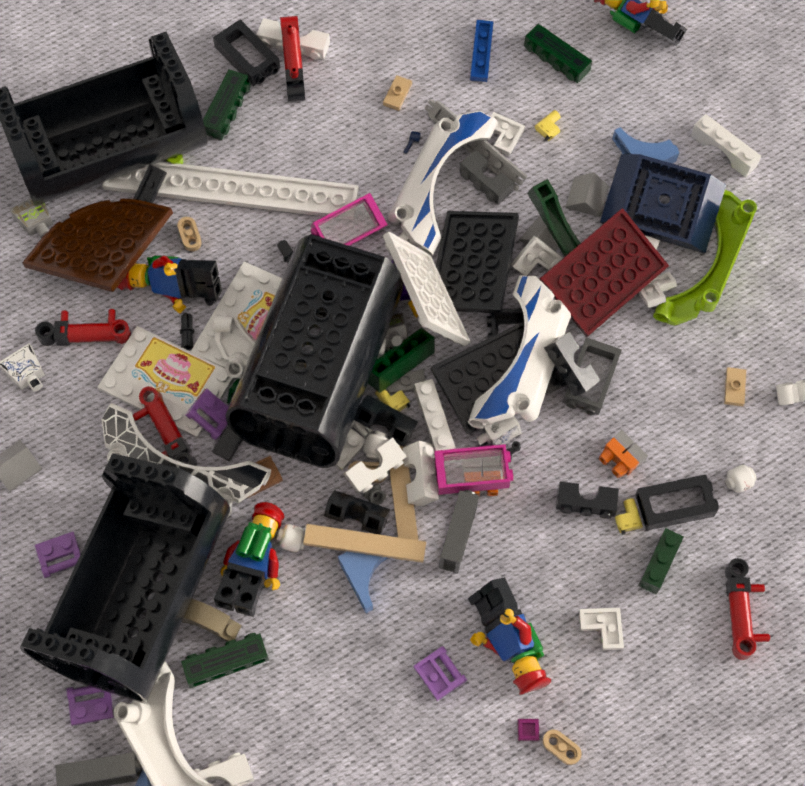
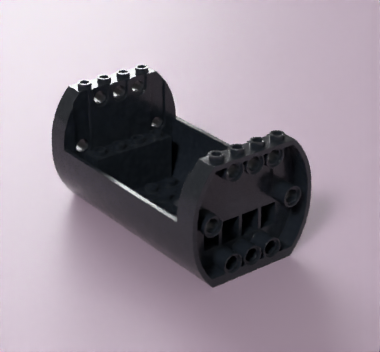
(100, 113)
(312, 409)
(145, 519)

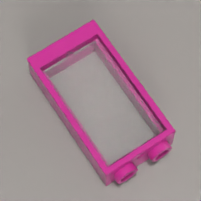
(351, 222)
(473, 469)

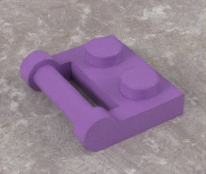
(213, 408)
(55, 549)
(435, 678)
(89, 710)

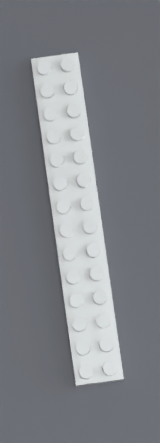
(243, 189)

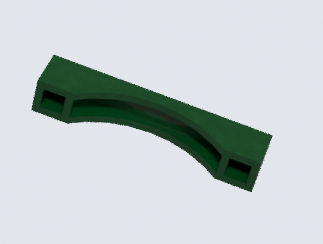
(549, 208)

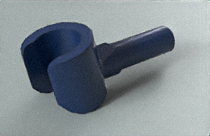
(414, 137)

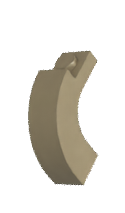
(211, 620)

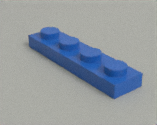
(481, 51)

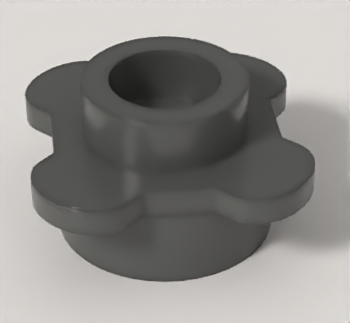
(380, 495)

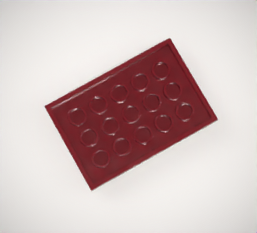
(604, 272)

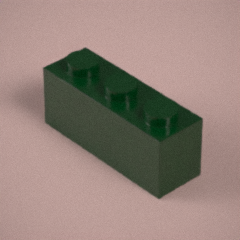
(661, 561)

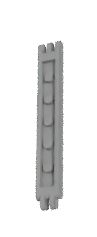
(496, 161)

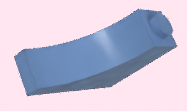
(662, 151)
(359, 571)

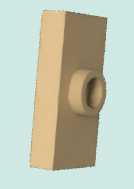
(397, 93)
(735, 386)

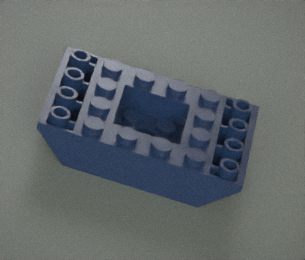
(682, 221)

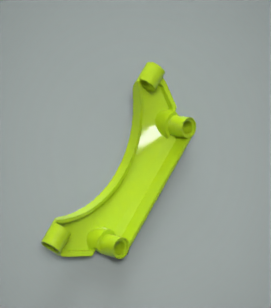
(731, 228)

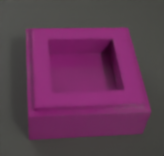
(528, 729)

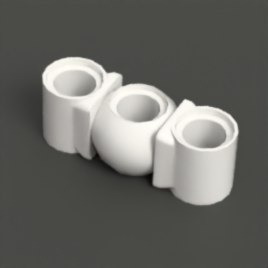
(791, 392)

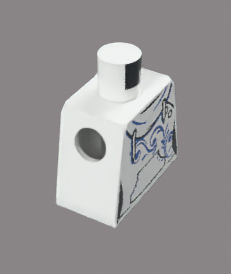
(23, 368)
(506, 431)

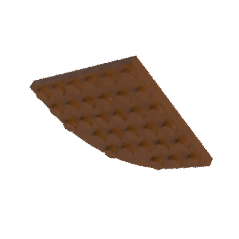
(99, 242)

